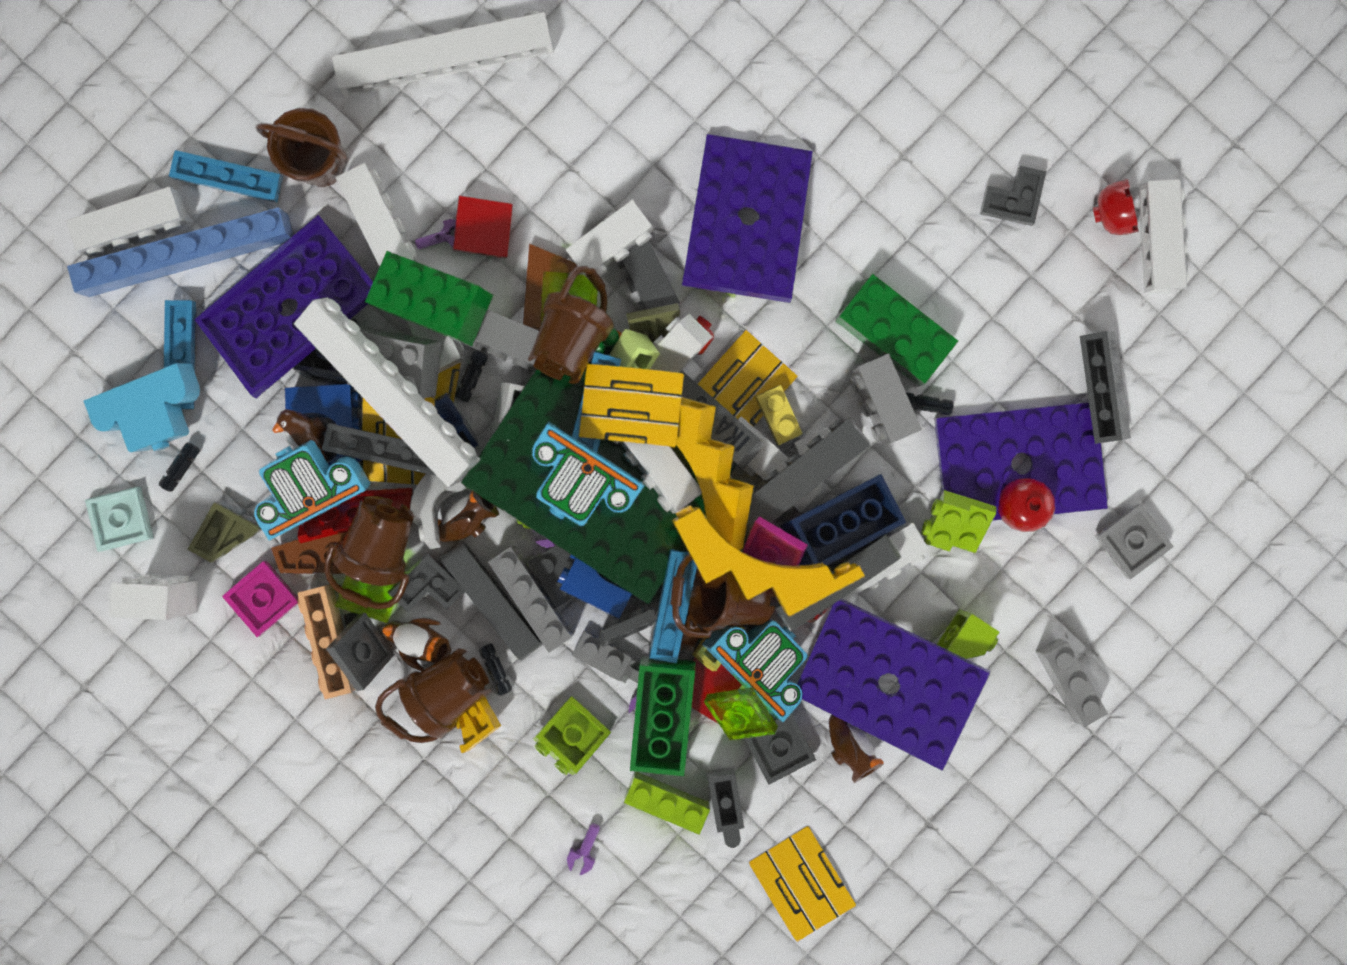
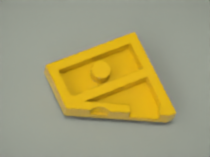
(477, 724)

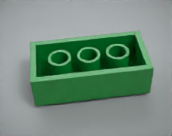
(429, 298)
(896, 328)
(662, 716)

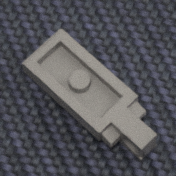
(606, 659)

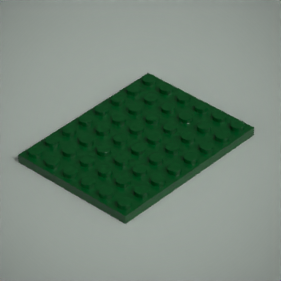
(622, 546)

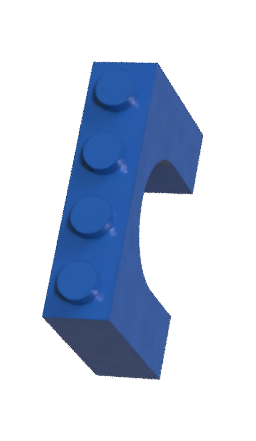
(327, 401)
(592, 589)

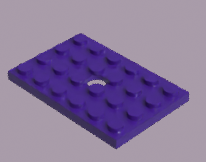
(742, 257)
(248, 319)
(1059, 440)
(934, 690)

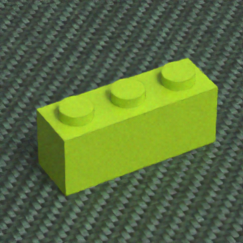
(667, 802)

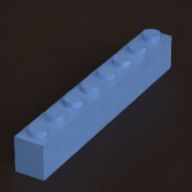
(180, 252)

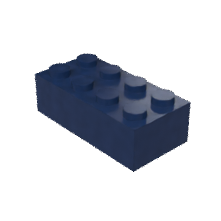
(846, 522)

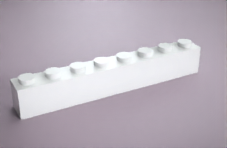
(442, 53)
(385, 234)
(387, 391)

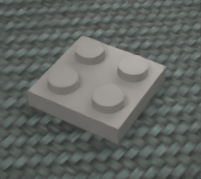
(1134, 541)

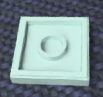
(119, 519)

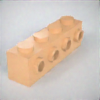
(321, 627)

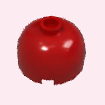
(1116, 209)
(1026, 505)

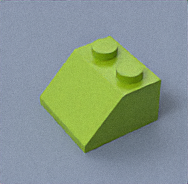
(968, 636)

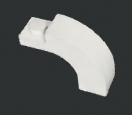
(426, 504)

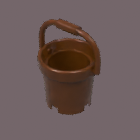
(305, 146)
(571, 329)
(373, 550)
(717, 603)
(436, 696)

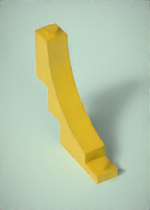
(724, 498)
(793, 585)

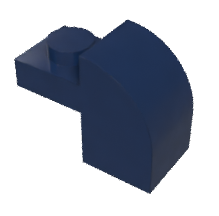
(449, 413)

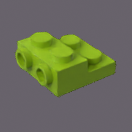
(957, 522)
(571, 737)

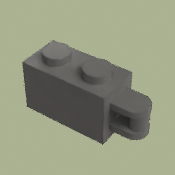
(726, 804)

